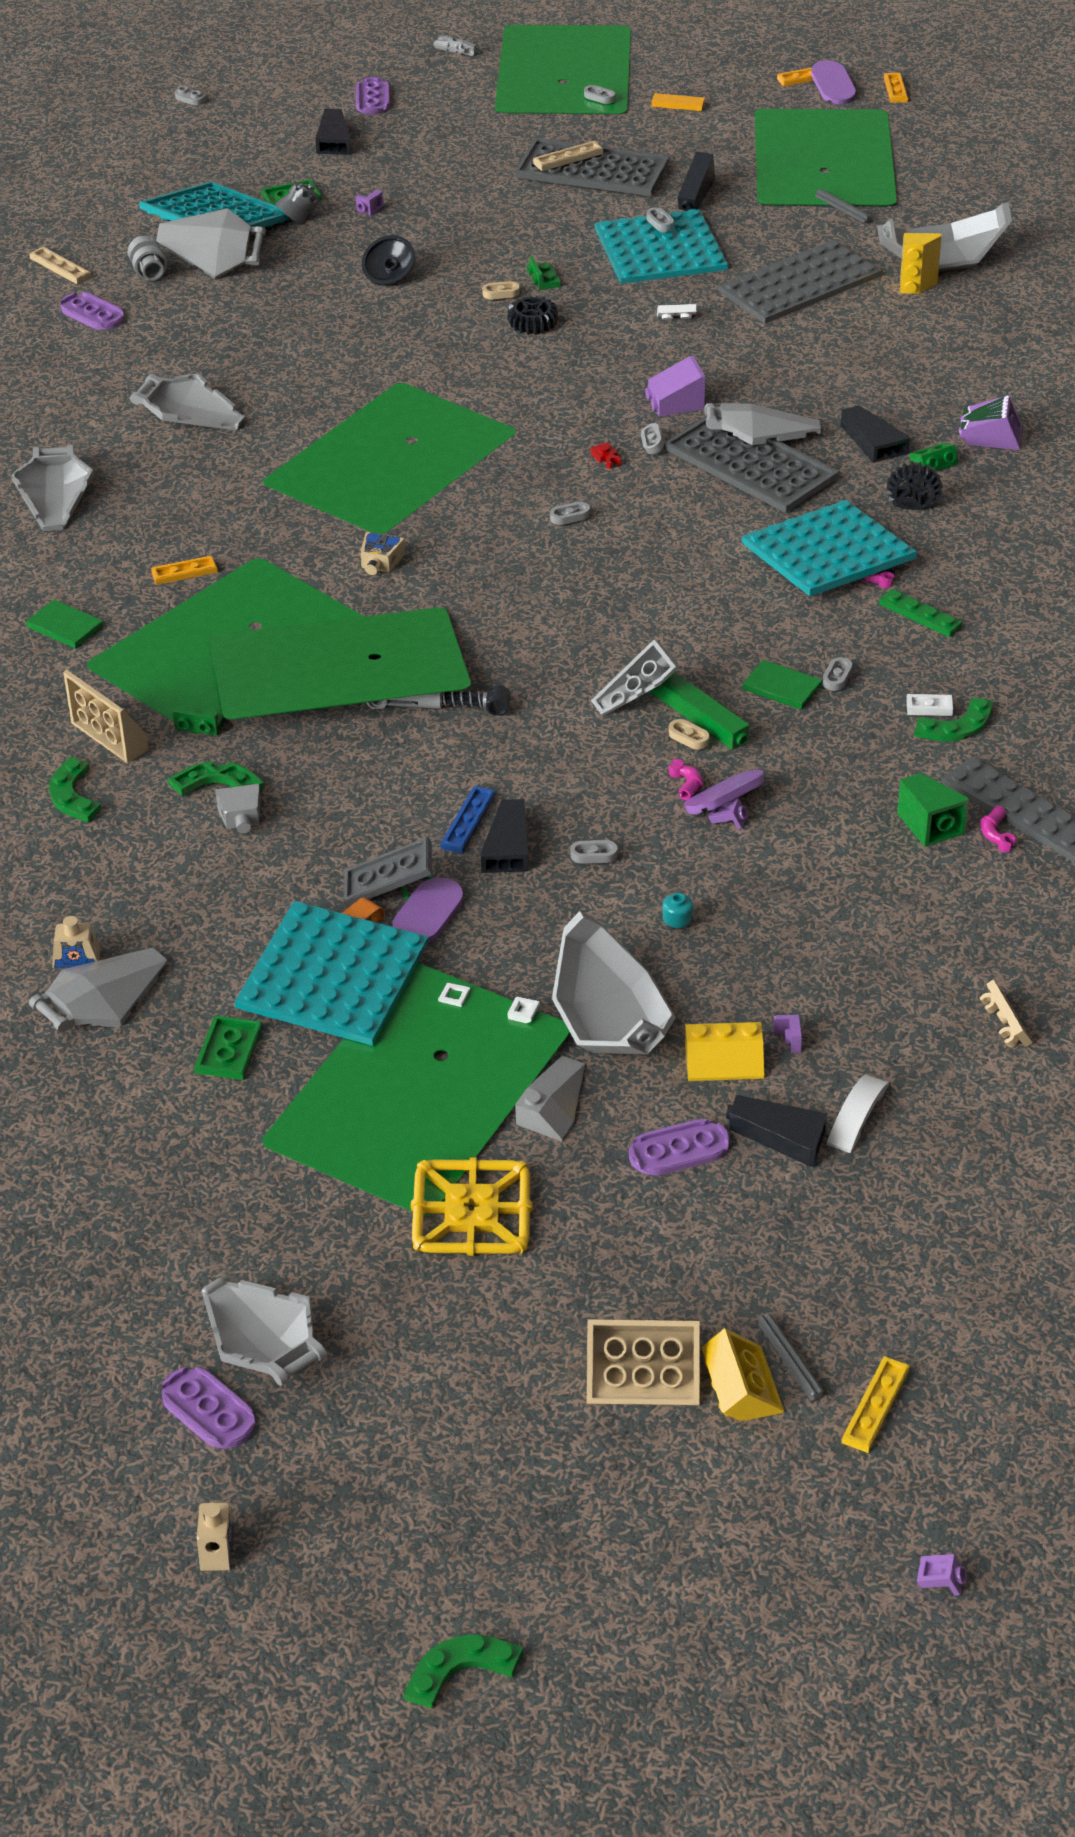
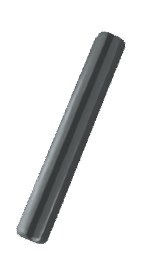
(843, 206)
(790, 1357)

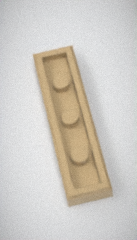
(567, 156)
(60, 265)

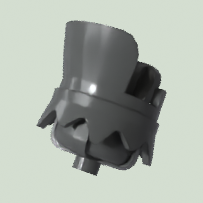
(299, 202)

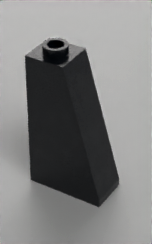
(333, 134)
(697, 181)
(874, 435)
(507, 840)
(779, 1127)

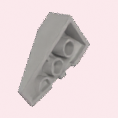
(641, 675)
(552, 1099)

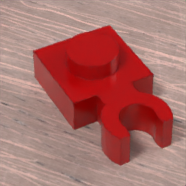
(605, 453)

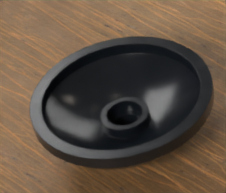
(385, 253)

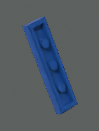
(467, 819)

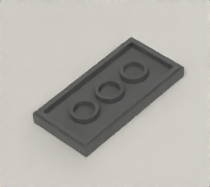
(388, 871)

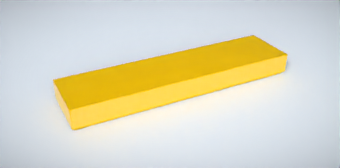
(875, 1404)

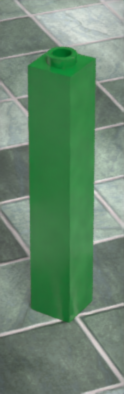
(703, 711)

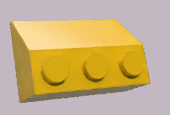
(920, 261)
(724, 1051)
(741, 1377)

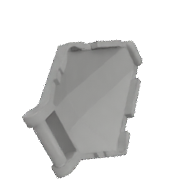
(212, 241)
(188, 402)
(758, 423)
(53, 485)
(100, 990)
(262, 1328)

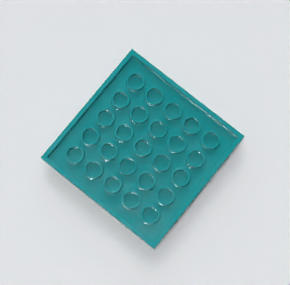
(210, 198)
(646, 254)
(828, 547)
(332, 973)

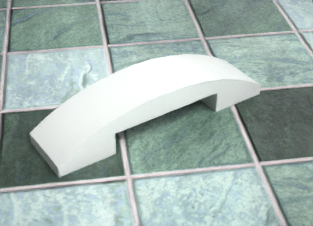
(525, 1015)
(855, 1112)

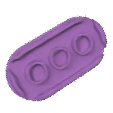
(833, 82)
(372, 96)
(92, 311)
(725, 791)
(430, 907)
(679, 1147)
(208, 1407)

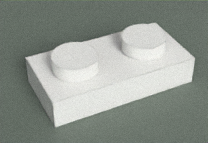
(668, 311)
(929, 704)

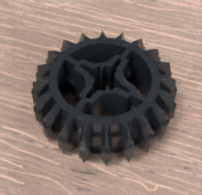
(532, 314)
(916, 478)

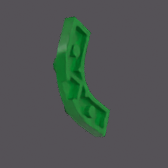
(971, 723)
(206, 772)
(64, 796)
(457, 1654)

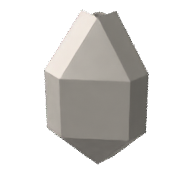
(961, 242)
(607, 992)

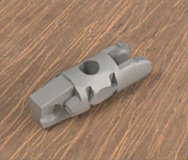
(455, 45)

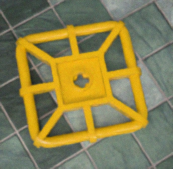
(483, 1217)

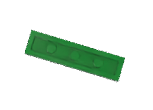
(920, 612)

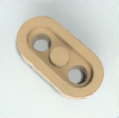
(500, 290)
(688, 734)

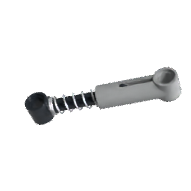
(495, 700)

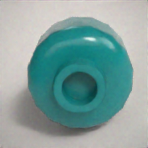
(677, 910)

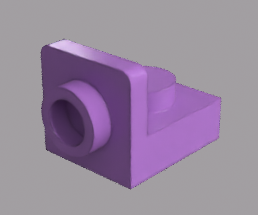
(371, 203)
(730, 811)
(789, 1027)
(942, 1572)

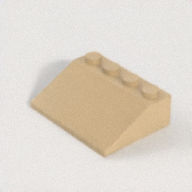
(104, 720)
(643, 1362)

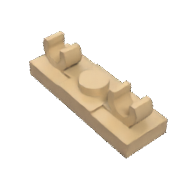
(1006, 1015)

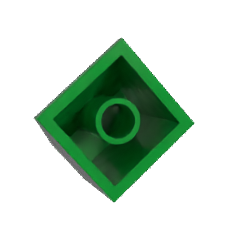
(931, 809)

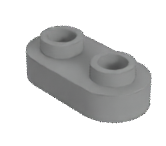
(599, 94)
(189, 95)
(660, 219)
(652, 438)
(569, 513)
(837, 674)
(593, 851)

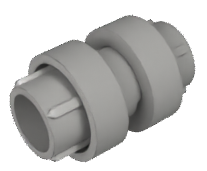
(147, 258)

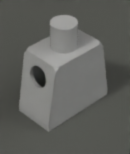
(239, 806)

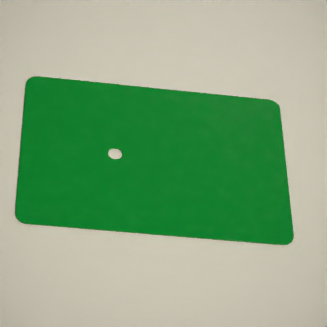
(543, 54)
(800, 142)
(371, 473)
(171, 657)
(330, 663)
(393, 1104)

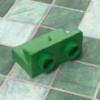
(543, 274)
(937, 456)
(198, 720)

